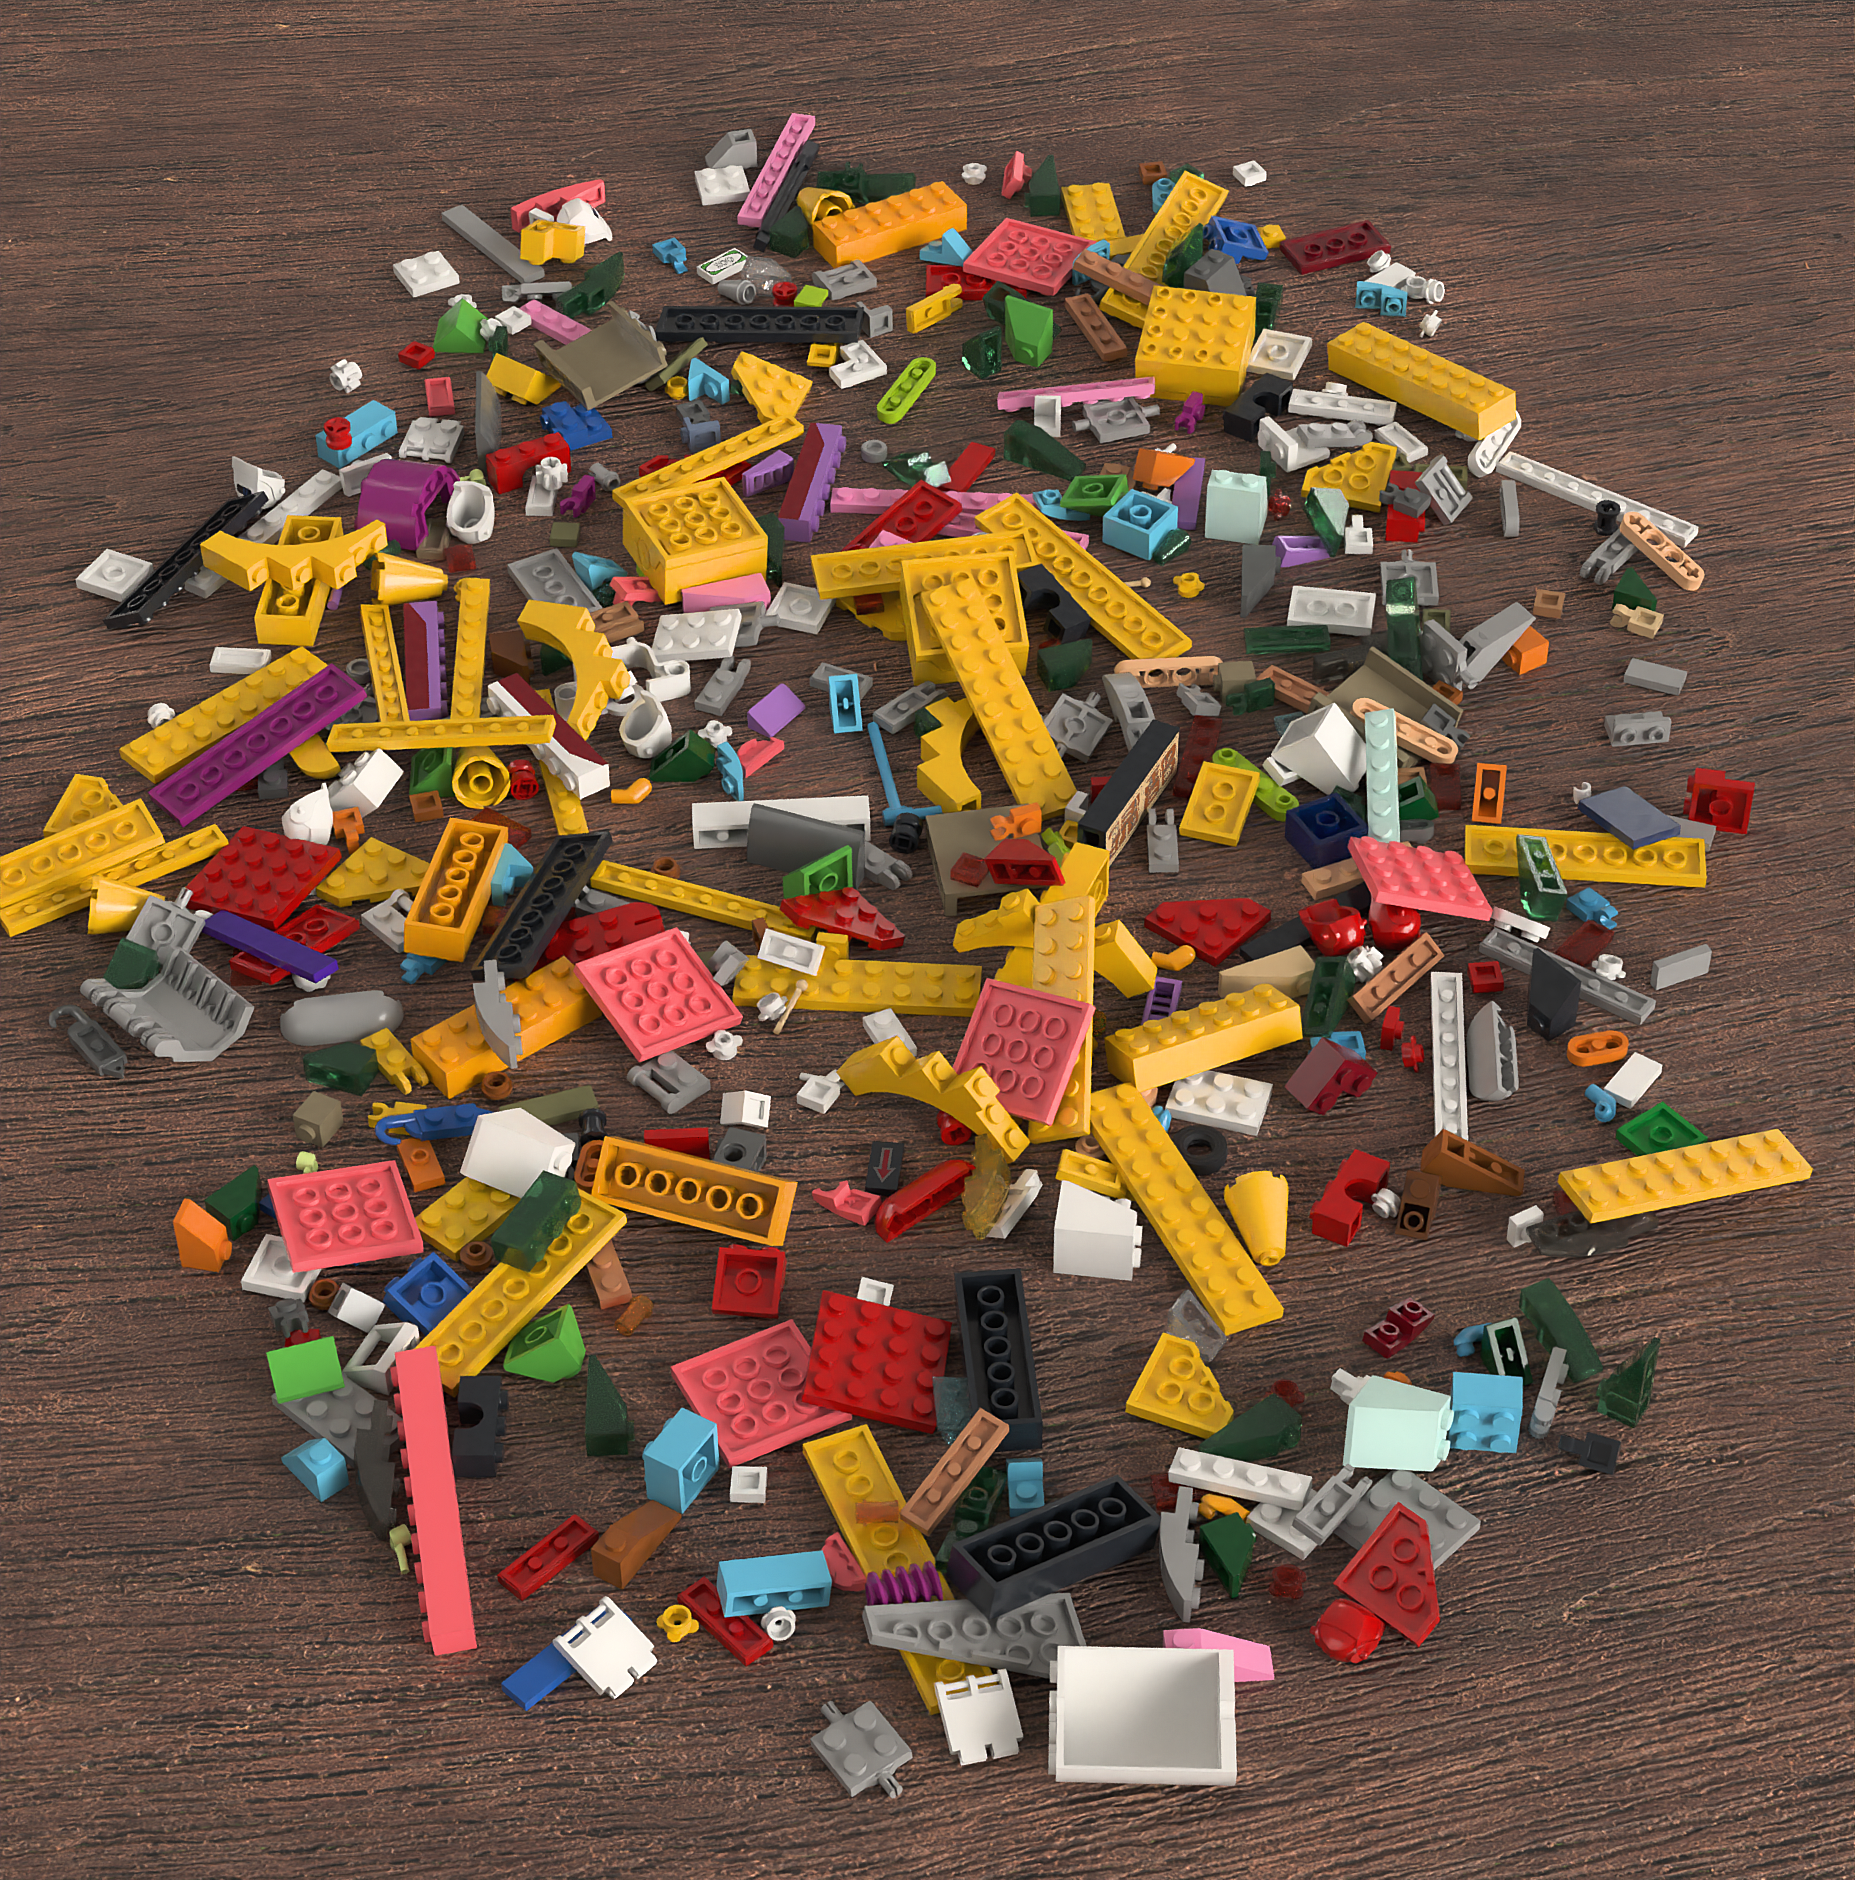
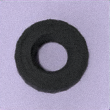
(1205, 1136)

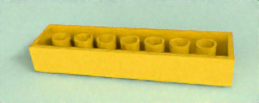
(1422, 380)
(1085, 874)

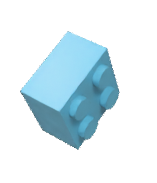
(1139, 524)
(1485, 1412)
(681, 1460)

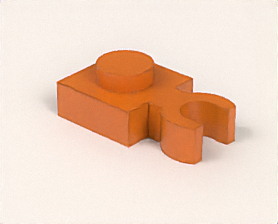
(1020, 823)

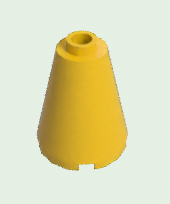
(820, 203)
(404, 580)
(480, 777)
(115, 905)
(1260, 1212)

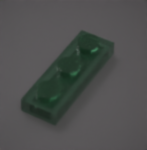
(1286, 639)

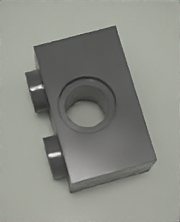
(742, 1149)

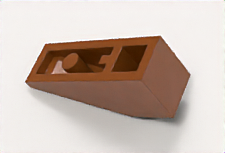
(1470, 1166)
(631, 1542)

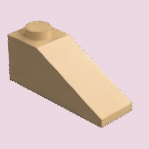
(1286, 971)

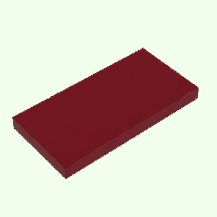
(1334, 247)

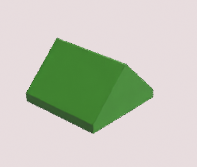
(460, 330)
(433, 771)
(305, 1369)

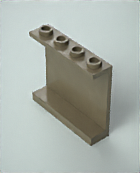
(604, 359)
(1392, 687)
(967, 832)

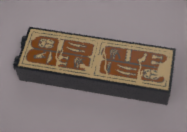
(1132, 790)

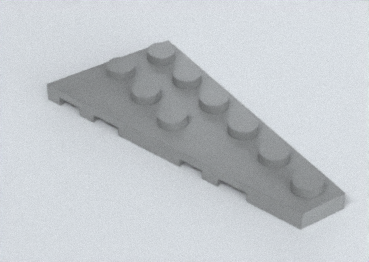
(958, 1631)

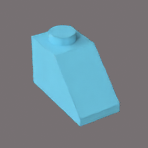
(318, 1467)

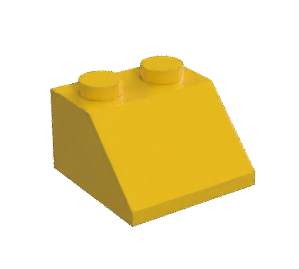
(520, 380)

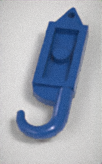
(432, 1123)

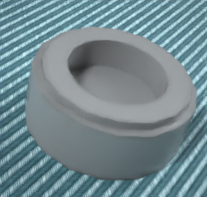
(874, 451)
(359, 671)

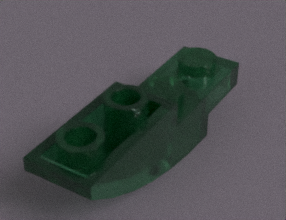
(866, 187)
(1182, 255)
(597, 289)
(1404, 624)
(973, 1511)

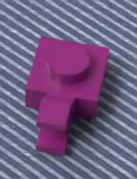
(1192, 412)
(581, 498)

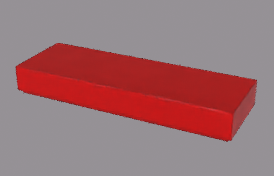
(968, 467)
(548, 1557)
(735, 1633)

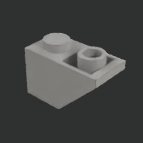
(735, 149)

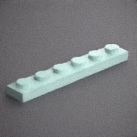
(1382, 775)

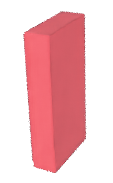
(439, 396)

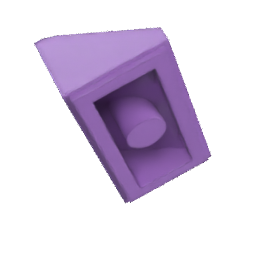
(774, 711)

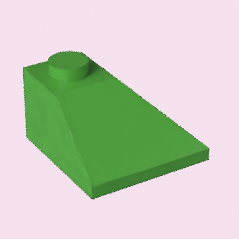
(1028, 331)
(1095, 493)
(821, 875)
(547, 1347)

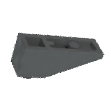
(1257, 574)

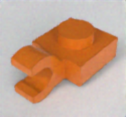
(348, 824)

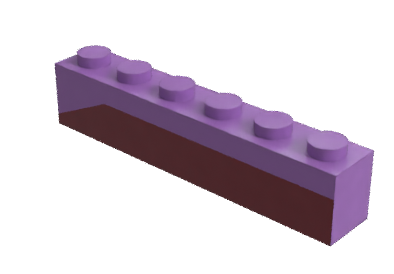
(811, 481)
(424, 661)

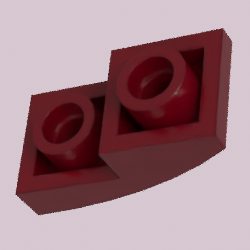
(1399, 1328)

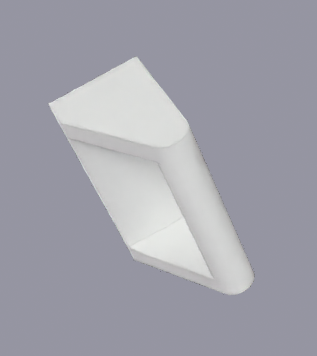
(378, 1377)

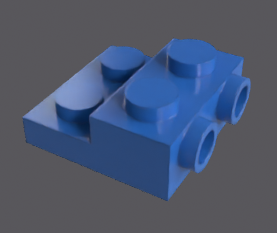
(1234, 239)
(575, 424)
(425, 1293)

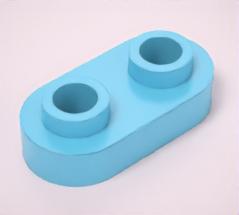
(1160, 192)

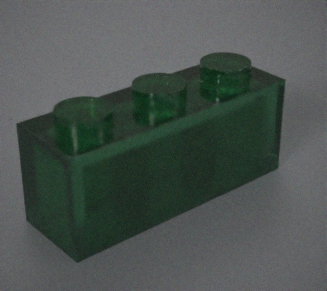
(536, 1221)

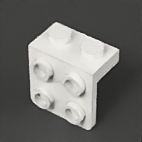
(1287, 446)

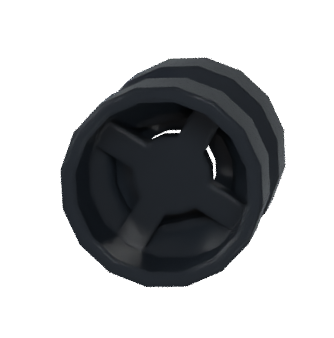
(906, 833)

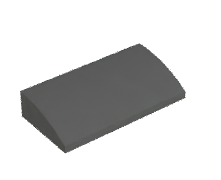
(487, 420)
(793, 840)

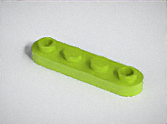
(906, 390)
(1268, 796)

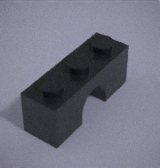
(1265, 395)
(1065, 616)
(479, 1448)

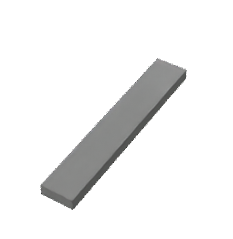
(492, 244)
(1594, 988)

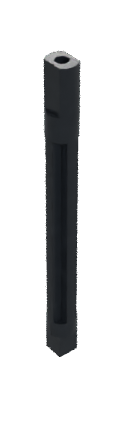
(787, 192)

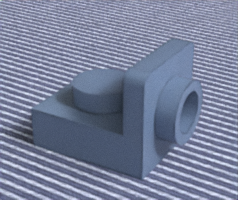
(700, 435)

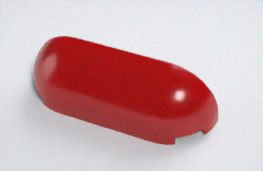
(921, 1197)

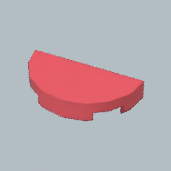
(756, 753)
(842, 1565)

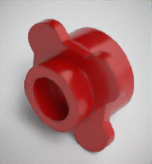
(1412, 1054)

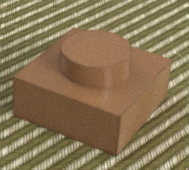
(1548, 603)

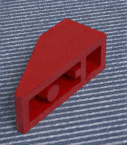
(1023, 864)

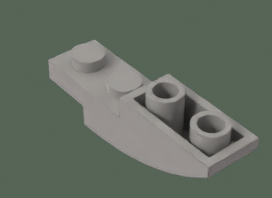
(1128, 705)
(497, 1016)
(1180, 1555)

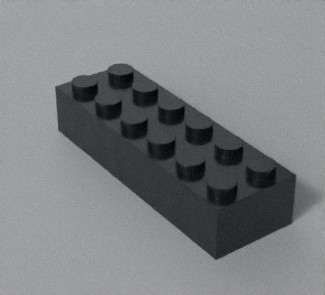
(999, 1353)
(1052, 1547)

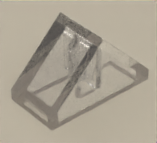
(1191, 1322)

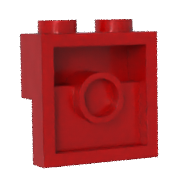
(1719, 800)
(749, 1281)

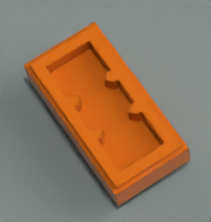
(420, 1164)

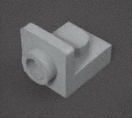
(727, 963)

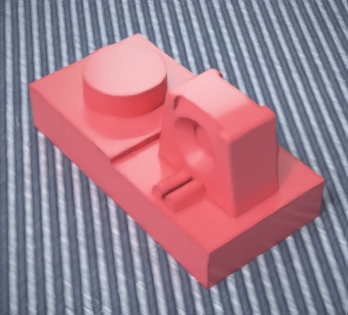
(1015, 175)
(633, 589)

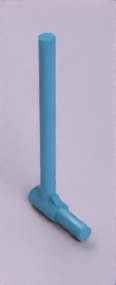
(895, 808)

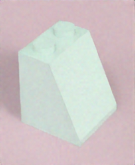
(1236, 507)
(1397, 1427)

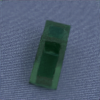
(1268, 307)
(917, 466)
(1560, 1328)

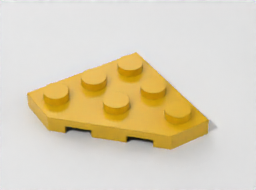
(770, 387)
(1356, 475)
(889, 621)
(82, 801)
(373, 873)
(1179, 1390)

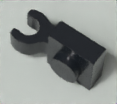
(1596, 1451)

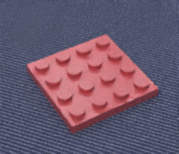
(1027, 256)
(1419, 878)
(657, 994)
(1025, 1046)
(344, 1216)
(755, 1393)

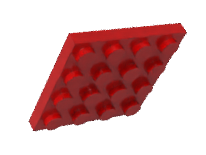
(261, 876)
(876, 1361)

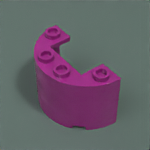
(400, 494)

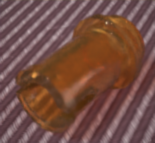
(639, 1308)
(876, 1512)

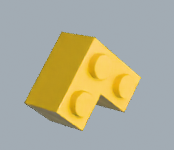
(552, 239)

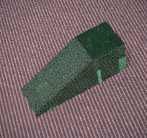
(1043, 191)
(1040, 451)
(1327, 514)
(1539, 879)
(1327, 996)
(1629, 1388)
(606, 1415)
(1257, 1433)

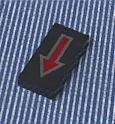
(884, 1168)

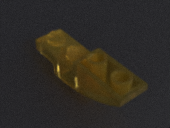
(986, 1189)

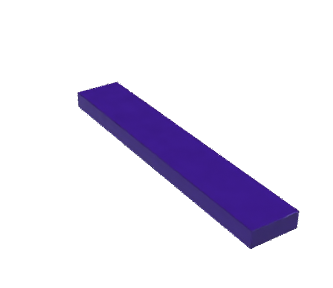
(270, 946)

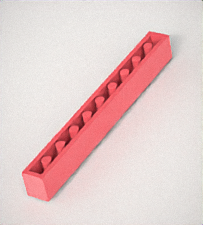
(435, 1502)

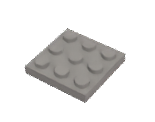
(1447, 1521)

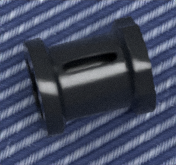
(1606, 517)
(592, 1124)

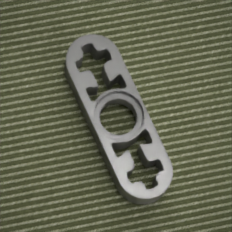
(1509, 508)

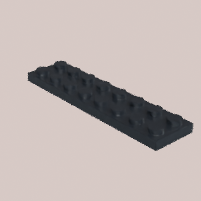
(760, 324)
(183, 562)
(543, 904)

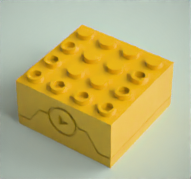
(1196, 344)
(693, 537)
(1000, 589)

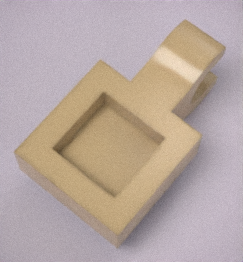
(1640, 621)

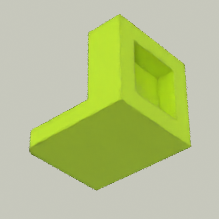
(811, 297)

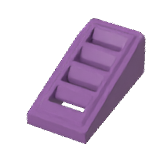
(768, 473)
(1299, 549)
(1165, 987)

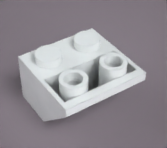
(364, 783)

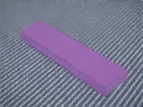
(1188, 493)

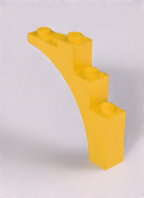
(293, 565)
(573, 634)
(942, 773)
(1115, 949)
(931, 1079)

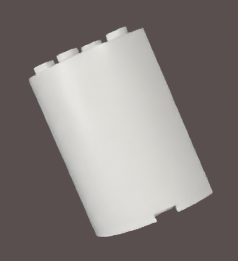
(1143, 1716)

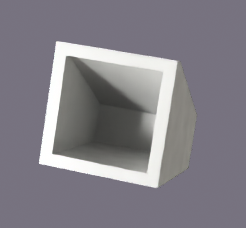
(1323, 750)
(513, 1150)
(1095, 1235)

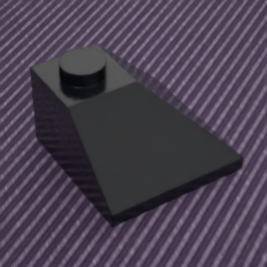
(1551, 997)

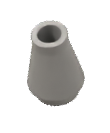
(738, 290)

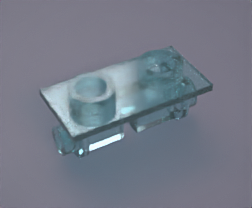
(951, 1406)

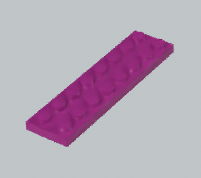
(257, 745)

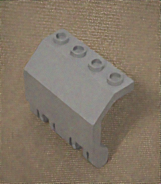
(179, 1013)

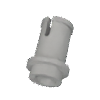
(608, 479)

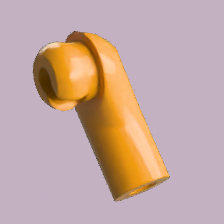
(633, 794)
(1175, 960)
(1225, 1505)

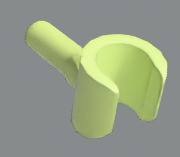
(475, 476)
(306, 1162)
(399, 1538)

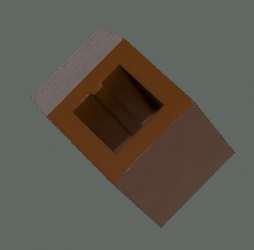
(510, 655)
(1418, 1204)

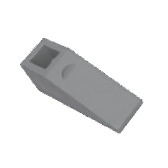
(1494, 638)

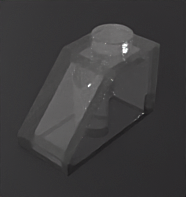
(764, 274)

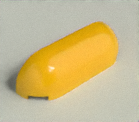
(315, 759)

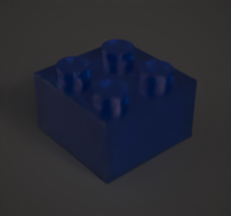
(1323, 830)

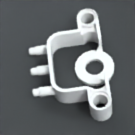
(669, 679)

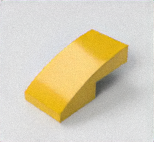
(823, 354)

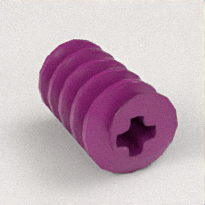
(903, 1586)

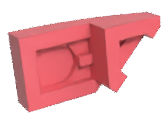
(849, 1204)

